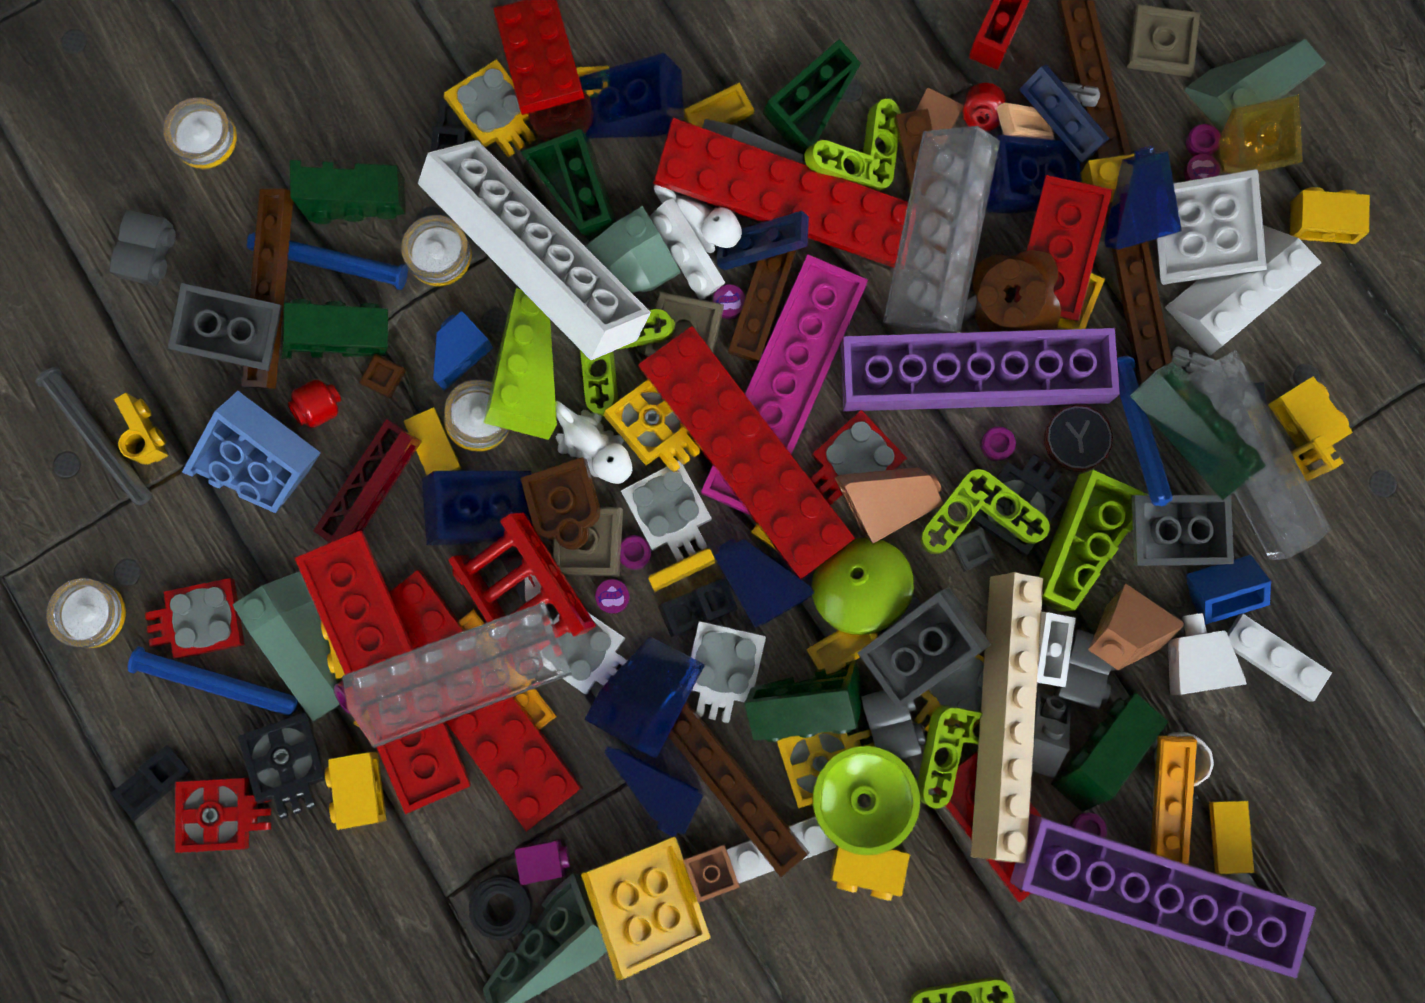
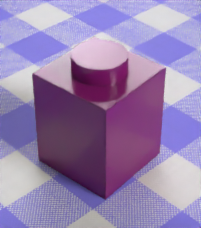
(542, 861)

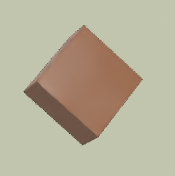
(942, 110)
(711, 873)

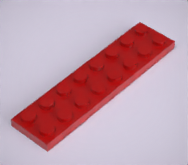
(772, 186)
(746, 452)
(367, 631)
(498, 736)

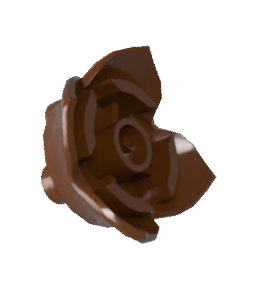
(1038, 307)

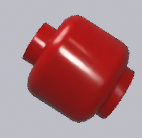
(982, 104)
(314, 403)

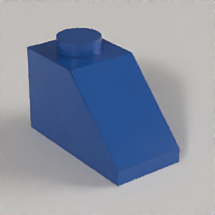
(457, 349)

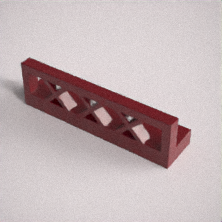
(375, 489)

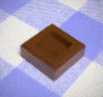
(382, 376)

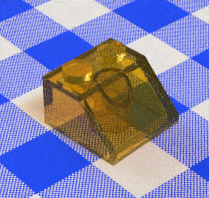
(1262, 136)

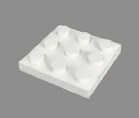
(1219, 229)

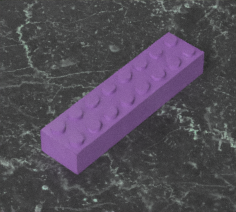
(979, 369)
(1164, 896)

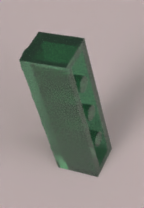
(1198, 430)

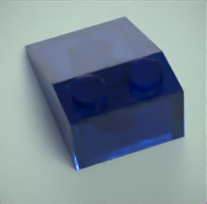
(638, 99)
(1022, 171)
(470, 505)
(646, 696)
(661, 794)

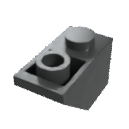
(1050, 733)

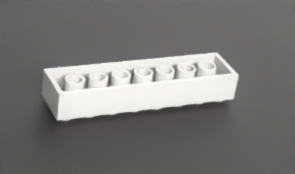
(533, 248)

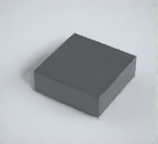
(973, 549)

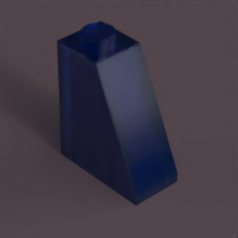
(1143, 200)
(759, 582)

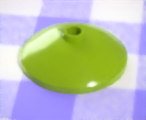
(867, 602)
(891, 793)

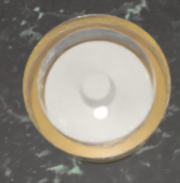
(200, 133)
(436, 250)
(465, 417)
(86, 613)

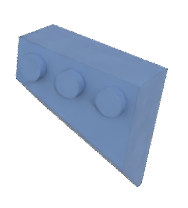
(251, 454)

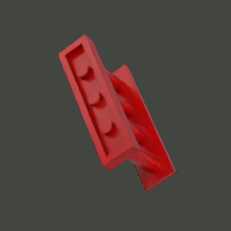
(536, 562)

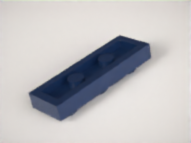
(1064, 113)
(766, 240)

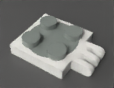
(668, 510)
(592, 655)
(729, 668)

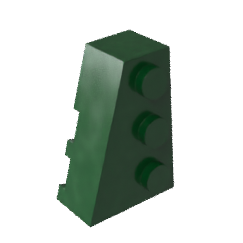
(810, 99)
(575, 180)
(347, 193)
(334, 329)
(806, 707)
(1110, 753)

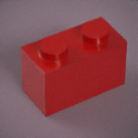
(997, 31)

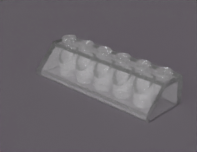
(942, 230)
(1277, 497)
(456, 675)

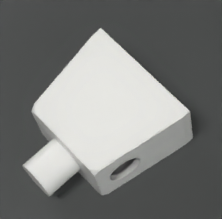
(1202, 659)

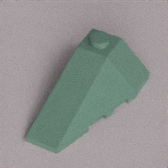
(1253, 80)
(635, 252)
(290, 635)
(554, 947)

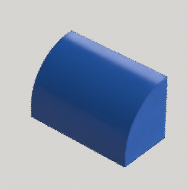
(1229, 589)

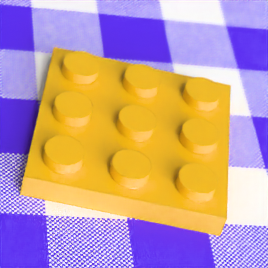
(645, 907)

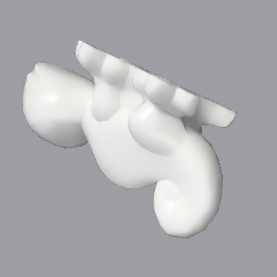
(710, 224)
(586, 438)

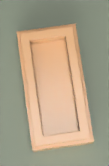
(1023, 122)

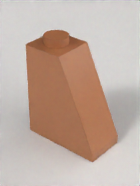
(889, 499)
(1132, 629)

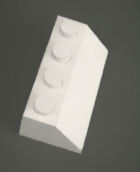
(1224, 305)

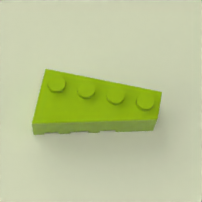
(524, 373)
(1086, 538)

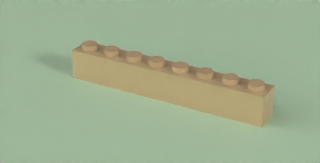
(1007, 718)

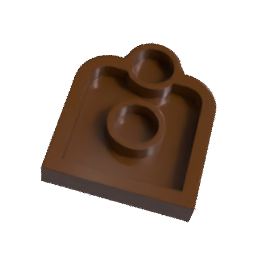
(563, 502)

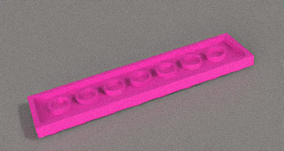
(798, 356)

